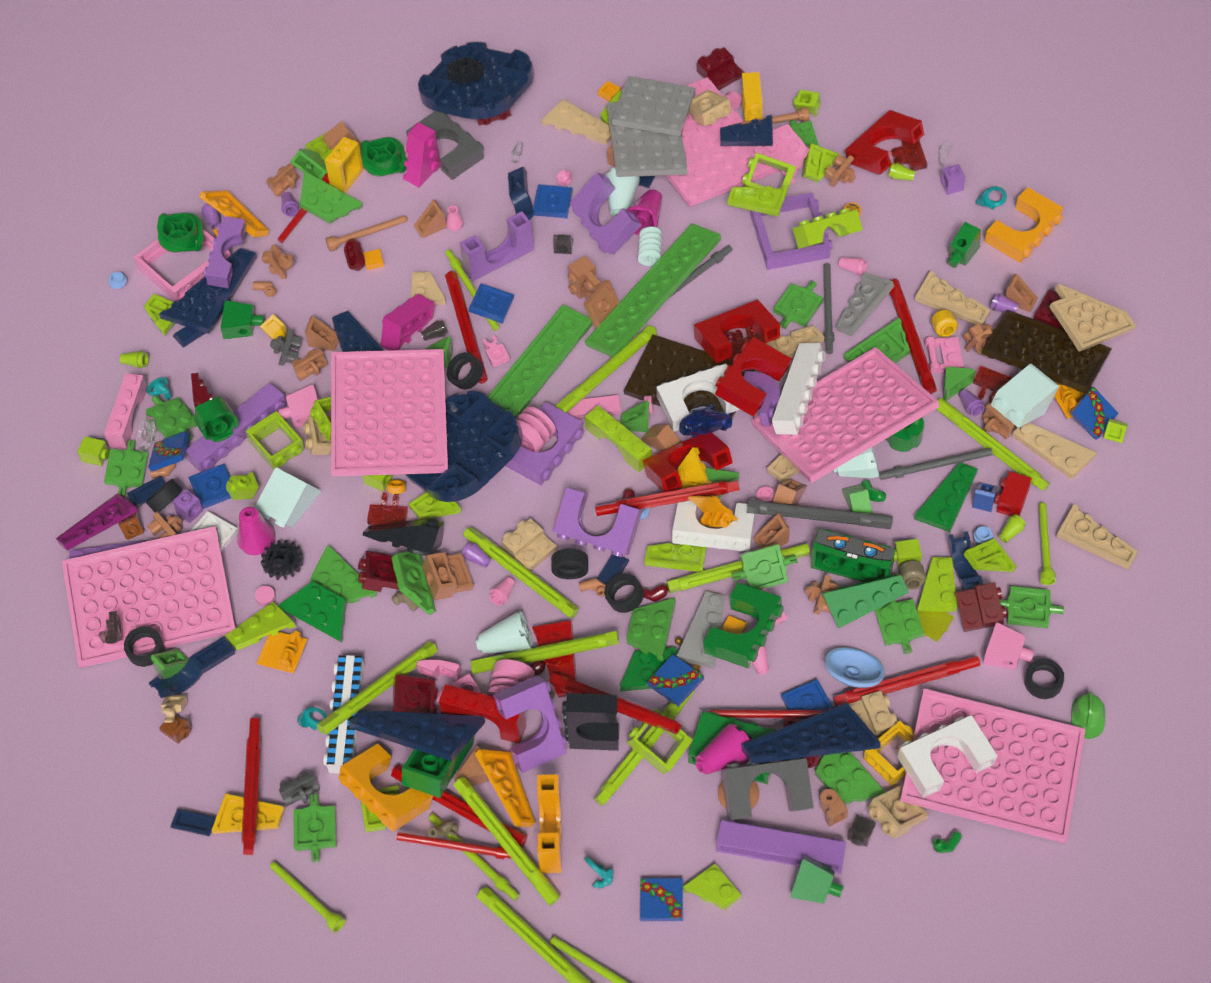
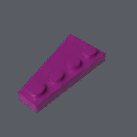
(100, 519)

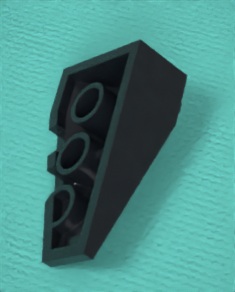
(418, 536)

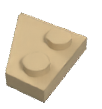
(425, 285)

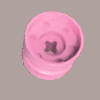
(536, 428)
(507, 674)

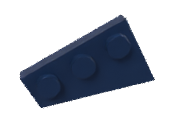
(749, 134)

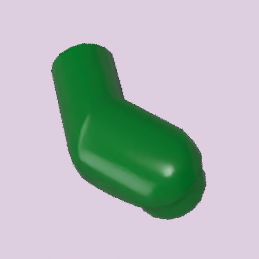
(874, 494)
(948, 845)

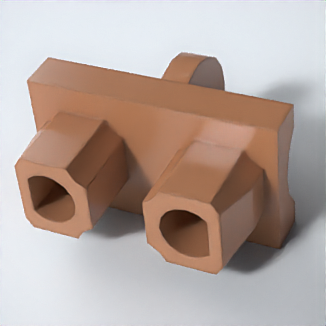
(843, 171)
(283, 180)
(278, 261)
(977, 337)
(310, 364)
(997, 422)
(168, 527)
(815, 592)

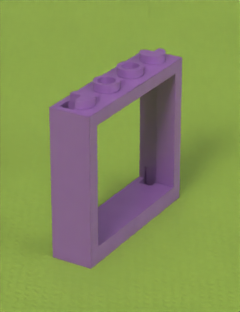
(795, 256)

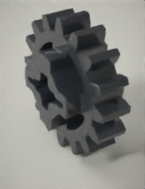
(465, 70)
(282, 559)

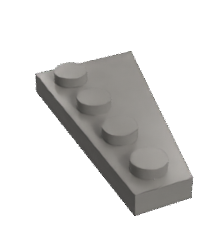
(865, 300)
(707, 616)

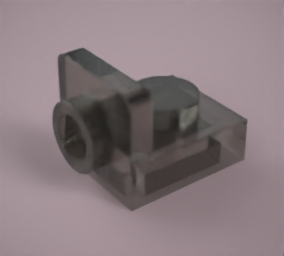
(562, 244)
(114, 630)
(861, 831)

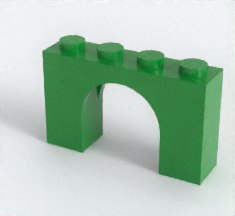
(744, 648)
(711, 724)

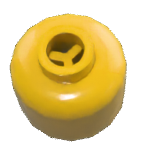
(944, 323)

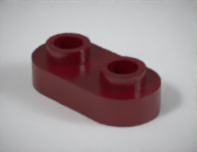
(354, 255)

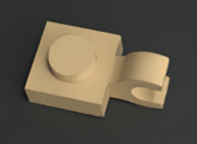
(173, 705)

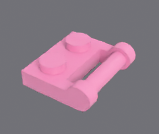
(949, 351)

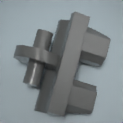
(290, 341)
(298, 789)

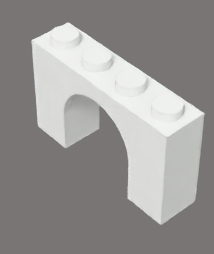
(672, 394)
(734, 537)
(961, 734)

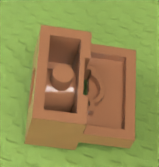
(582, 278)
(446, 575)

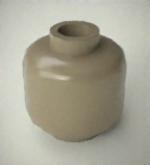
(912, 574)

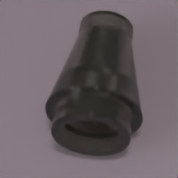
(435, 330)

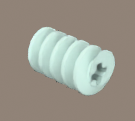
(649, 245)

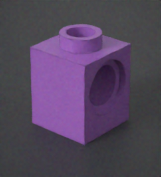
(953, 179)
(187, 506)

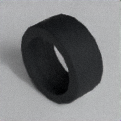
(474, 375)
(164, 496)
(569, 564)
(616, 583)
(136, 634)
(1046, 665)

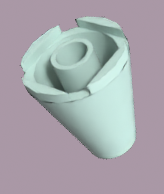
(624, 192)
(506, 636)

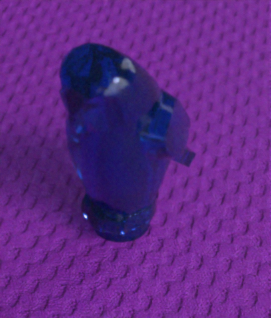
(704, 420)

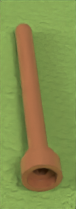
(801, 115)
(334, 242)

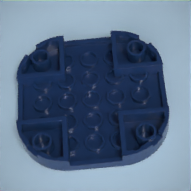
(503, 82)
(478, 447)

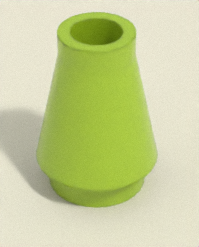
(900, 172)
(136, 359)
(1012, 528)

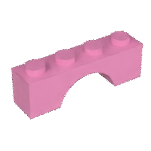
(120, 422)

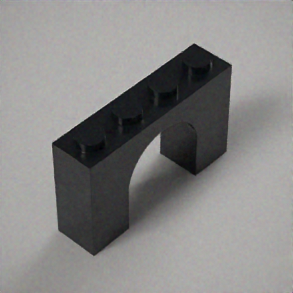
(591, 721)

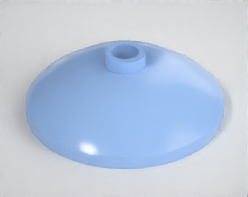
(854, 667)

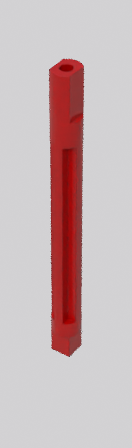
(464, 319)
(912, 338)
(670, 497)
(908, 680)
(624, 707)
(251, 787)
(463, 809)

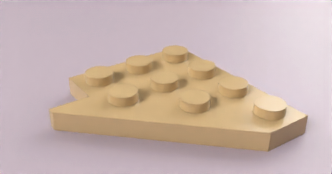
(1089, 319)

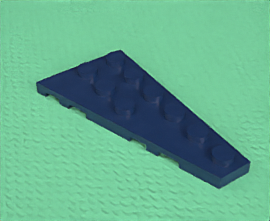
(205, 303)
(352, 335)
(426, 732)
(823, 734)

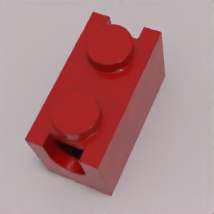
(1014, 494)

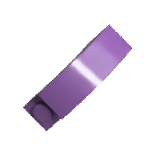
(769, 386)

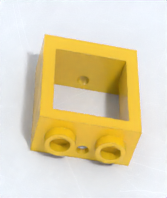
(751, 96)
(344, 176)
(881, 765)

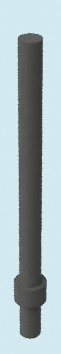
(716, 258)
(829, 336)
(899, 472)

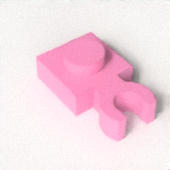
(496, 353)

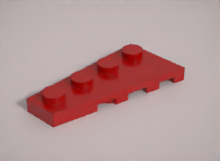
(561, 665)

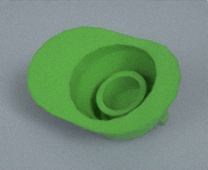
(1089, 713)

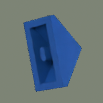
(984, 496)

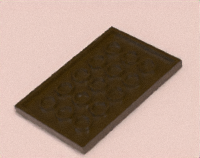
(1028, 341)
(666, 362)

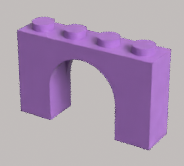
(587, 206)
(517, 243)
(539, 465)
(570, 524)
(548, 741)

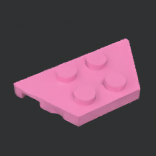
(788, 148)

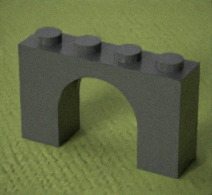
(464, 155)
(738, 781)

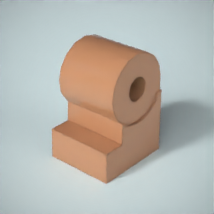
(833, 807)

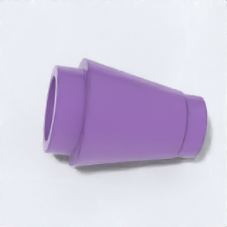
(289, 205)
(211, 216)
(1002, 303)
(972, 404)
(475, 554)

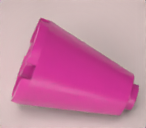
(647, 209)
(254, 532)
(723, 750)

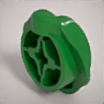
(387, 156)
(180, 232)

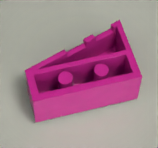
(422, 155)
(405, 321)

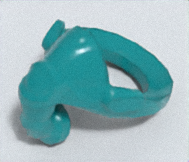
(984, 200)
(160, 386)
(305, 720)
(606, 874)

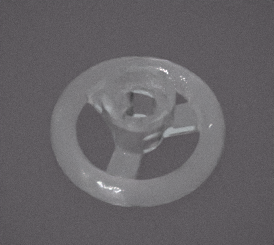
(150, 433)

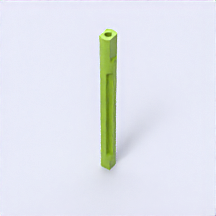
(606, 370)
(988, 441)
(521, 572)
(724, 572)
(548, 651)
(375, 689)
(633, 758)
(506, 840)
(534, 940)

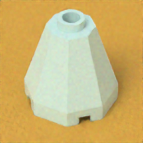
(860, 466)

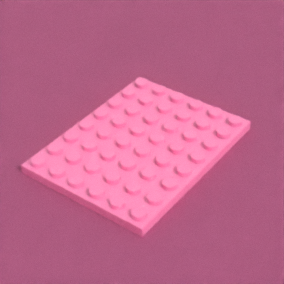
(710, 166)
(388, 412)
(851, 414)
(157, 584)
(1027, 785)

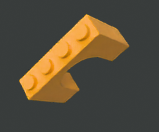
(1021, 243)
(391, 809)
(550, 824)

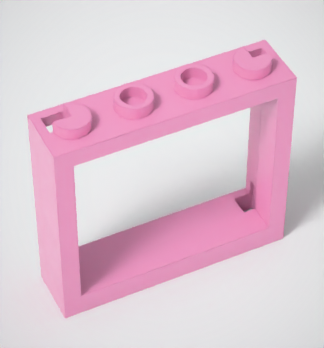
(177, 291)

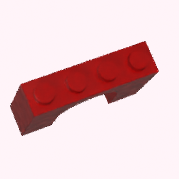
(889, 126)
(711, 331)
(754, 356)
(662, 466)
(464, 702)

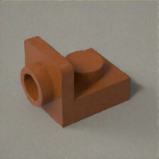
(131, 526)
(176, 730)

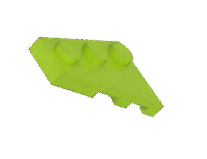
(759, 200)
(676, 556)
(939, 587)
(263, 623)

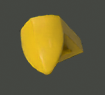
(274, 327)

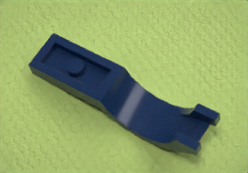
(519, 192)
(964, 571)
(193, 670)

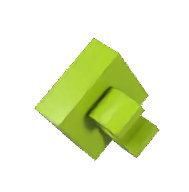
(1115, 430)

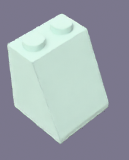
(1025, 396)
(285, 498)

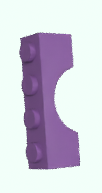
(230, 233)

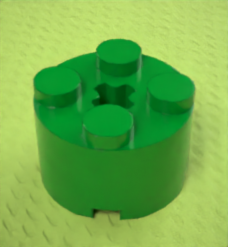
(215, 419)
(907, 437)

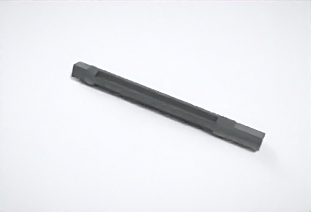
(820, 514)

